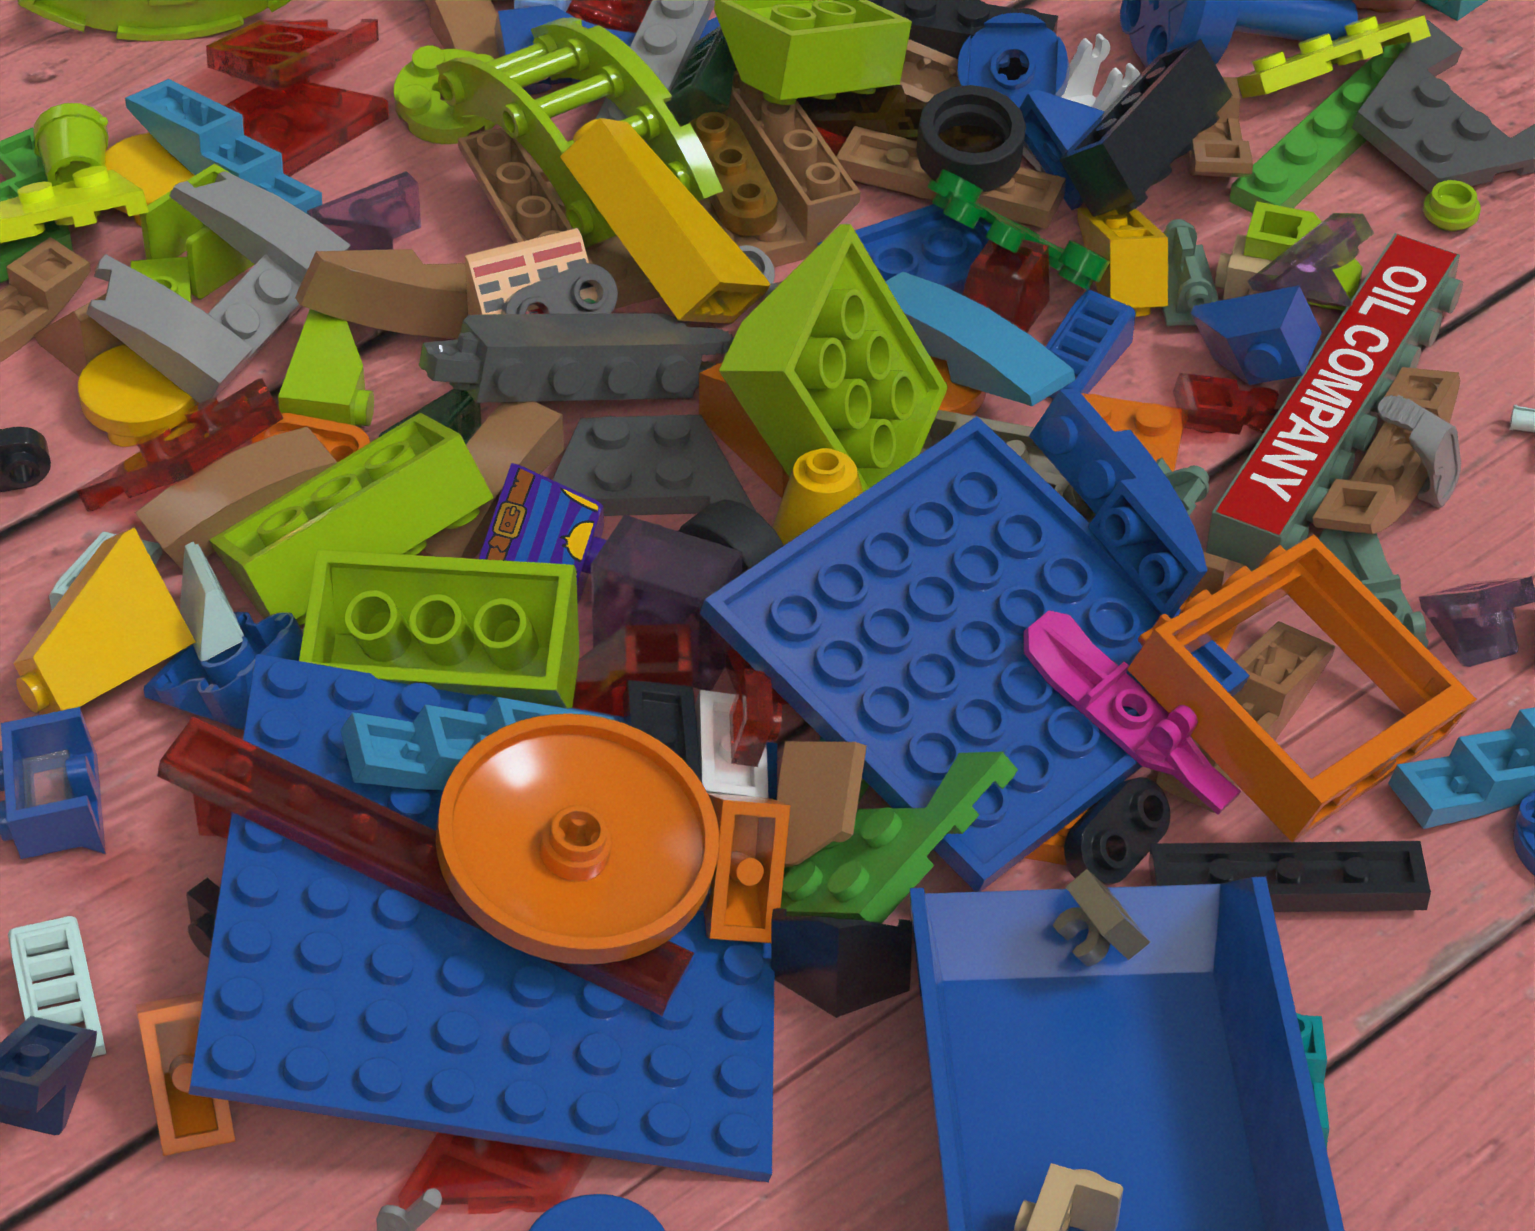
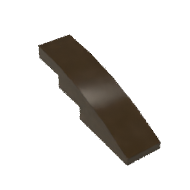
(890, 114)

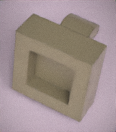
(1103, 917)

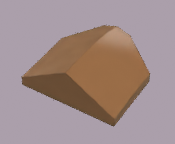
(823, 793)

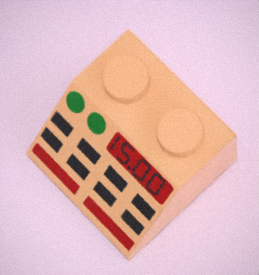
(506, 269)

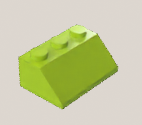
(814, 46)

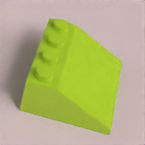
(835, 365)

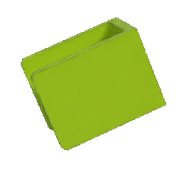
(173, 230)

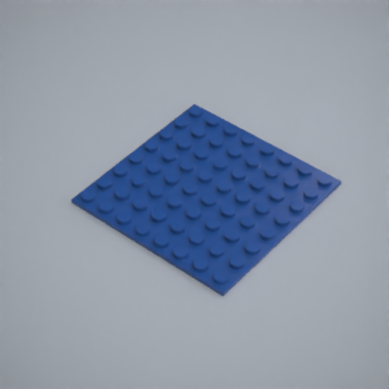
(405, 1017)

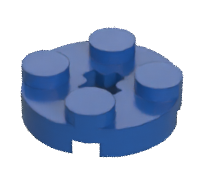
(1011, 37)

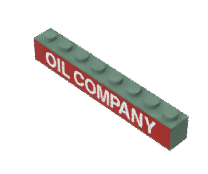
(1335, 402)

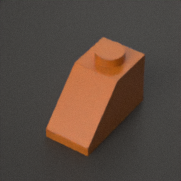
(748, 867)
(169, 1046)

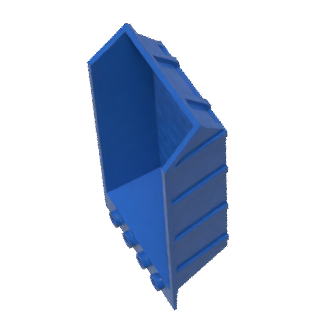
(1145, 1069)

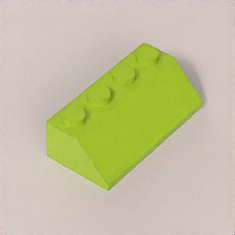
(370, 502)
(447, 623)

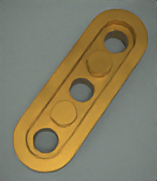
(747, 199)

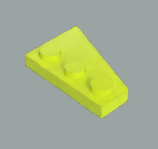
(1319, 53)
(68, 203)

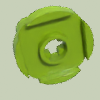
(420, 101)

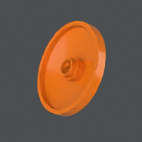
(577, 838)

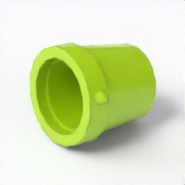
(69, 140)

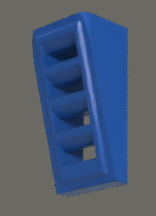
(1101, 321)

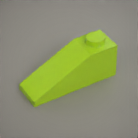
(327, 375)

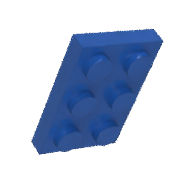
(925, 246)

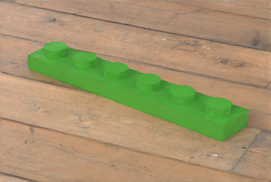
(1315, 144)

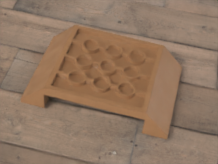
(801, 167)

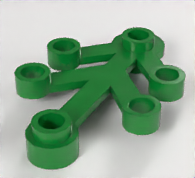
(960, 203)

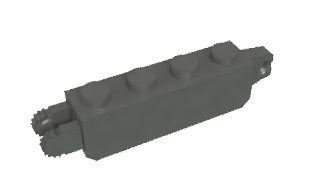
(574, 357)

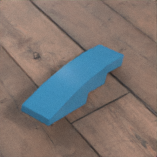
(208, 133)
(978, 343)
(431, 746)
(1476, 779)

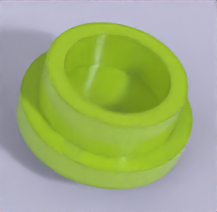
(1452, 206)

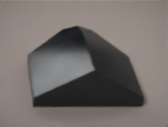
(841, 961)

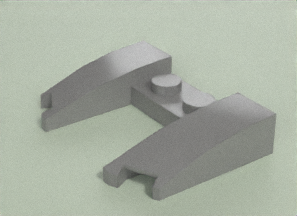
(210, 349)

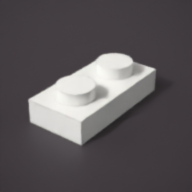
(714, 747)

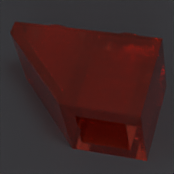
(1011, 282)
(634, 654)

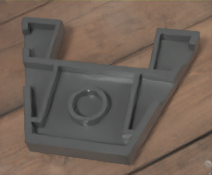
(1431, 128)
(648, 465)

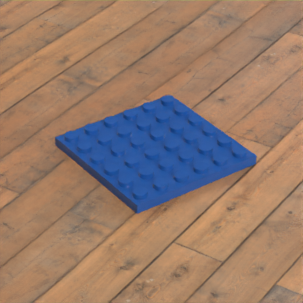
(909, 638)

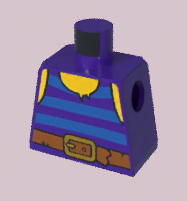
(545, 524)

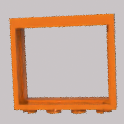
(1364, 632)

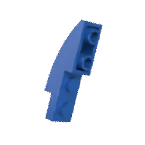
(1132, 498)

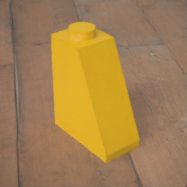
(102, 630)

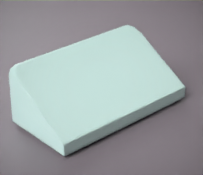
(206, 606)

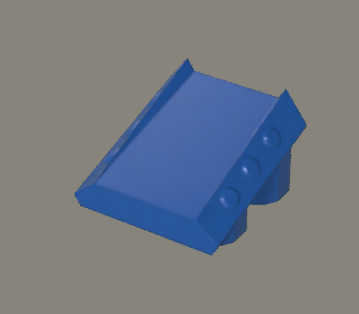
(223, 683)

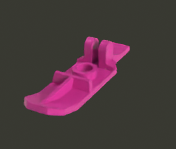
(1102, 690)

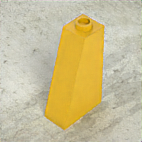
(663, 225)

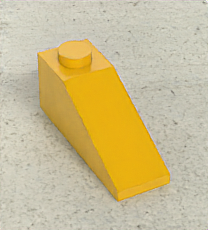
(1136, 254)

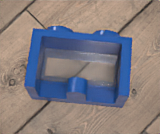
(50, 785)

